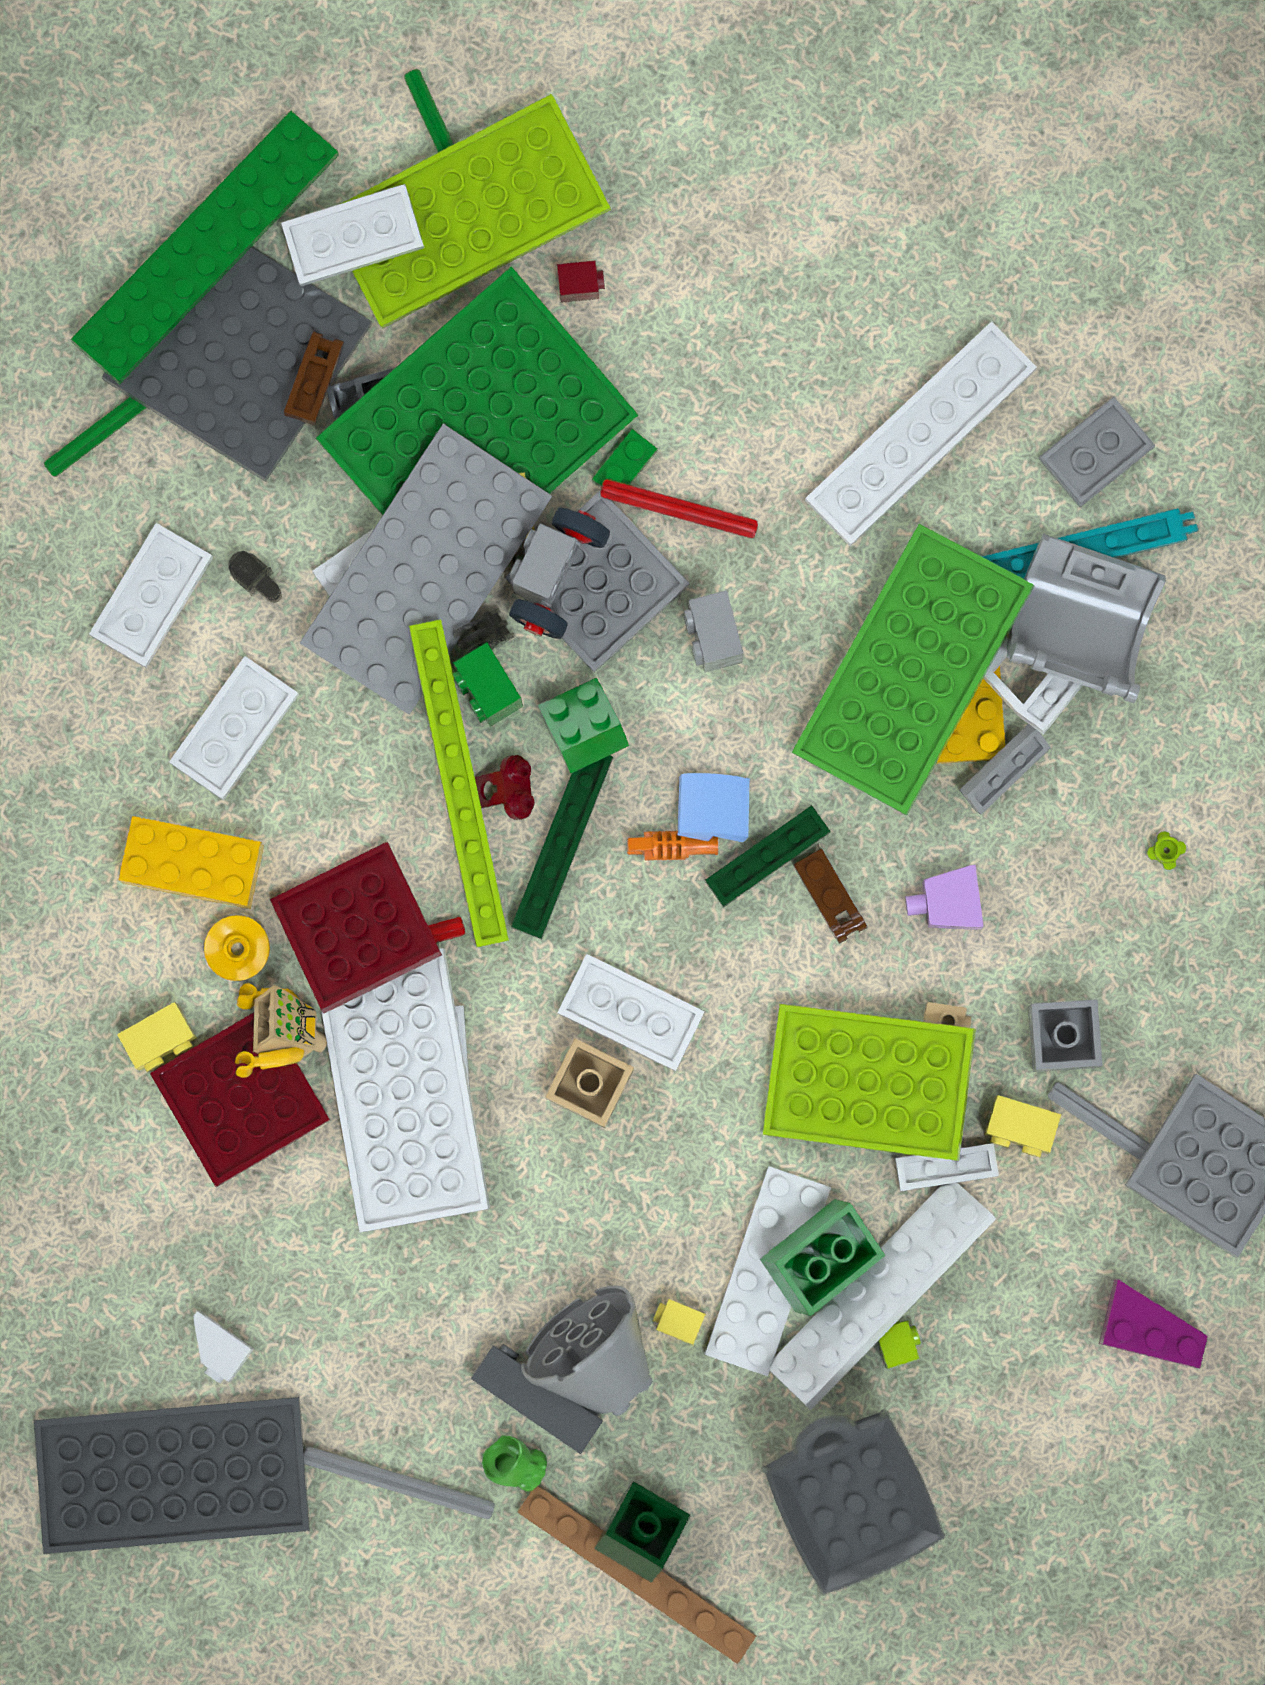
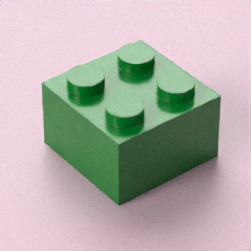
(487, 684)
(583, 725)

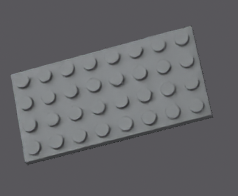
(425, 563)

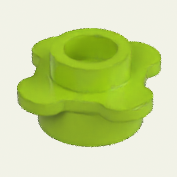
(1157, 853)

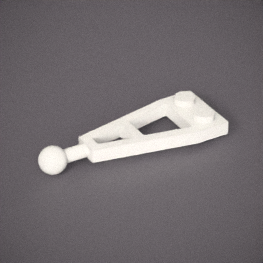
(1043, 704)

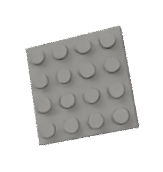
(613, 588)
(1207, 1166)

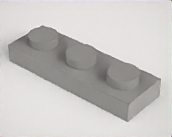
(1005, 769)

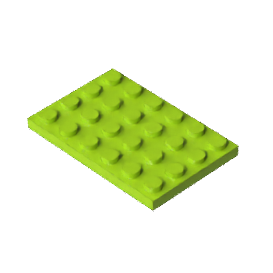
(869, 1082)

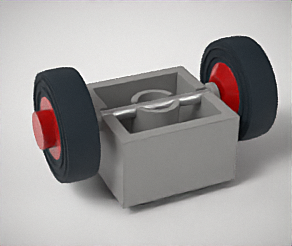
(545, 566)

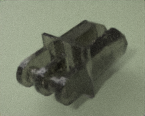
(254, 576)
(487, 628)

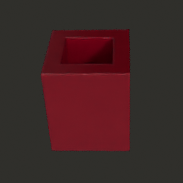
(579, 281)

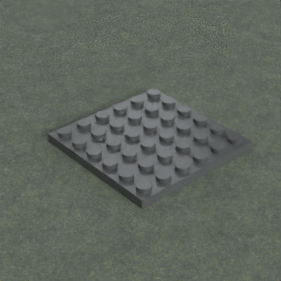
(237, 358)

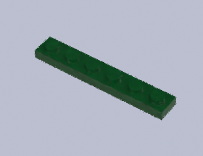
(560, 848)

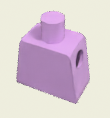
(949, 900)

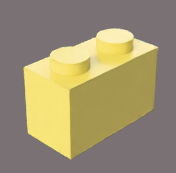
(157, 1037)
(1022, 1125)

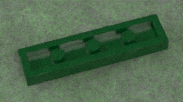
(767, 856)

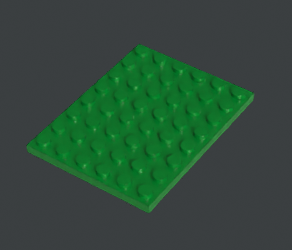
(496, 377)

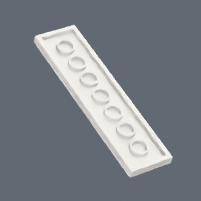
(920, 433)
(882, 1295)

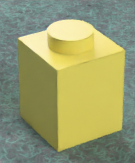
(678, 1321)

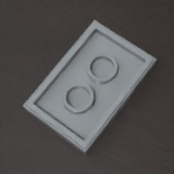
(1096, 452)

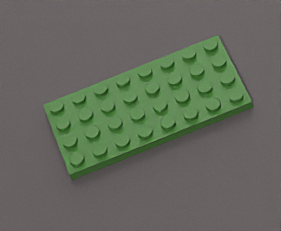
(913, 669)

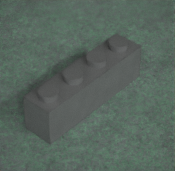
(557, 1415)

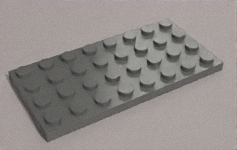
(171, 1475)

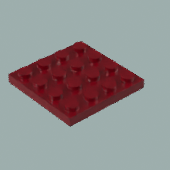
(355, 927)
(236, 1118)

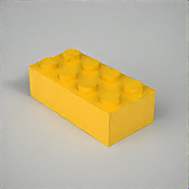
(191, 862)

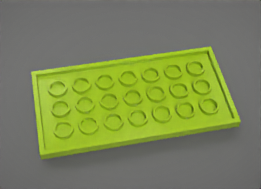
(484, 208)

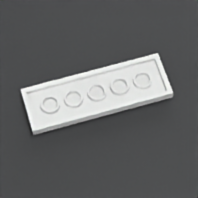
(753, 1303)

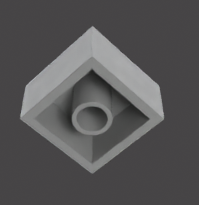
(715, 632)
(1065, 1035)

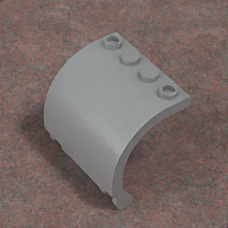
(1084, 617)

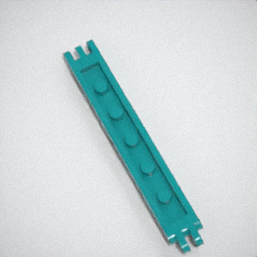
(1111, 540)

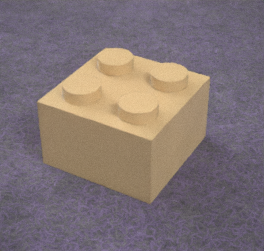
(589, 1083)

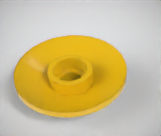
(219, 946)

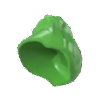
(513, 1464)

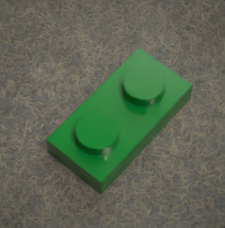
(626, 460)

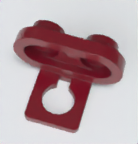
(512, 787)

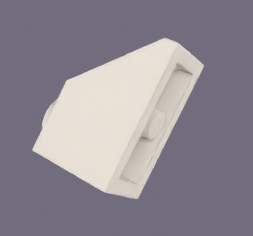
(219, 1349)

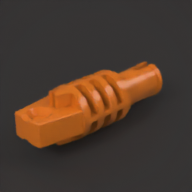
(669, 846)

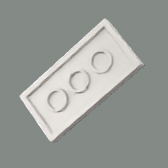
(352, 235)
(151, 595)
(234, 728)
(631, 1012)

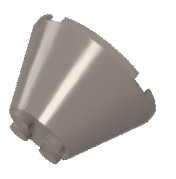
(592, 1353)

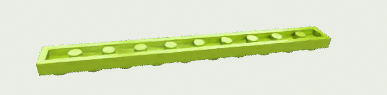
(458, 783)

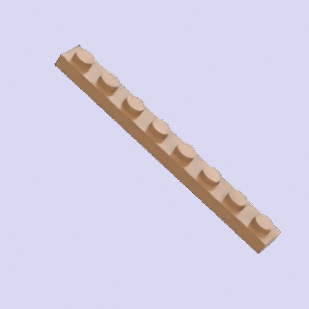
(664, 1591)

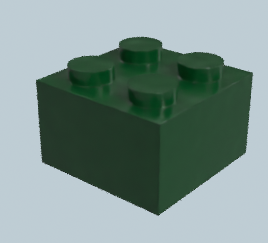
(642, 1531)

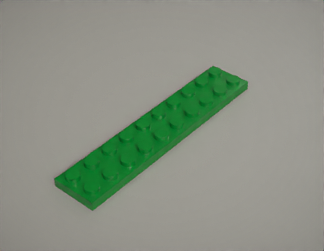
(204, 247)

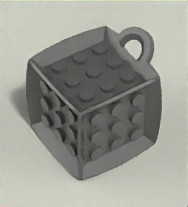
(853, 1500)

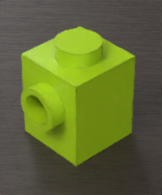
(899, 1344)

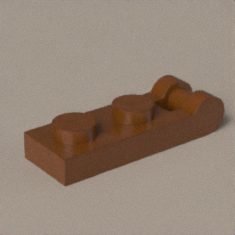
(313, 379)
(829, 895)

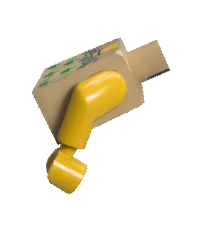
(282, 1028)

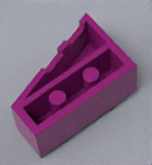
(1150, 1330)

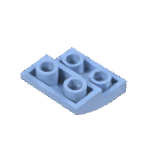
(713, 806)

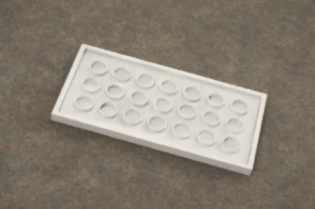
(406, 1101)

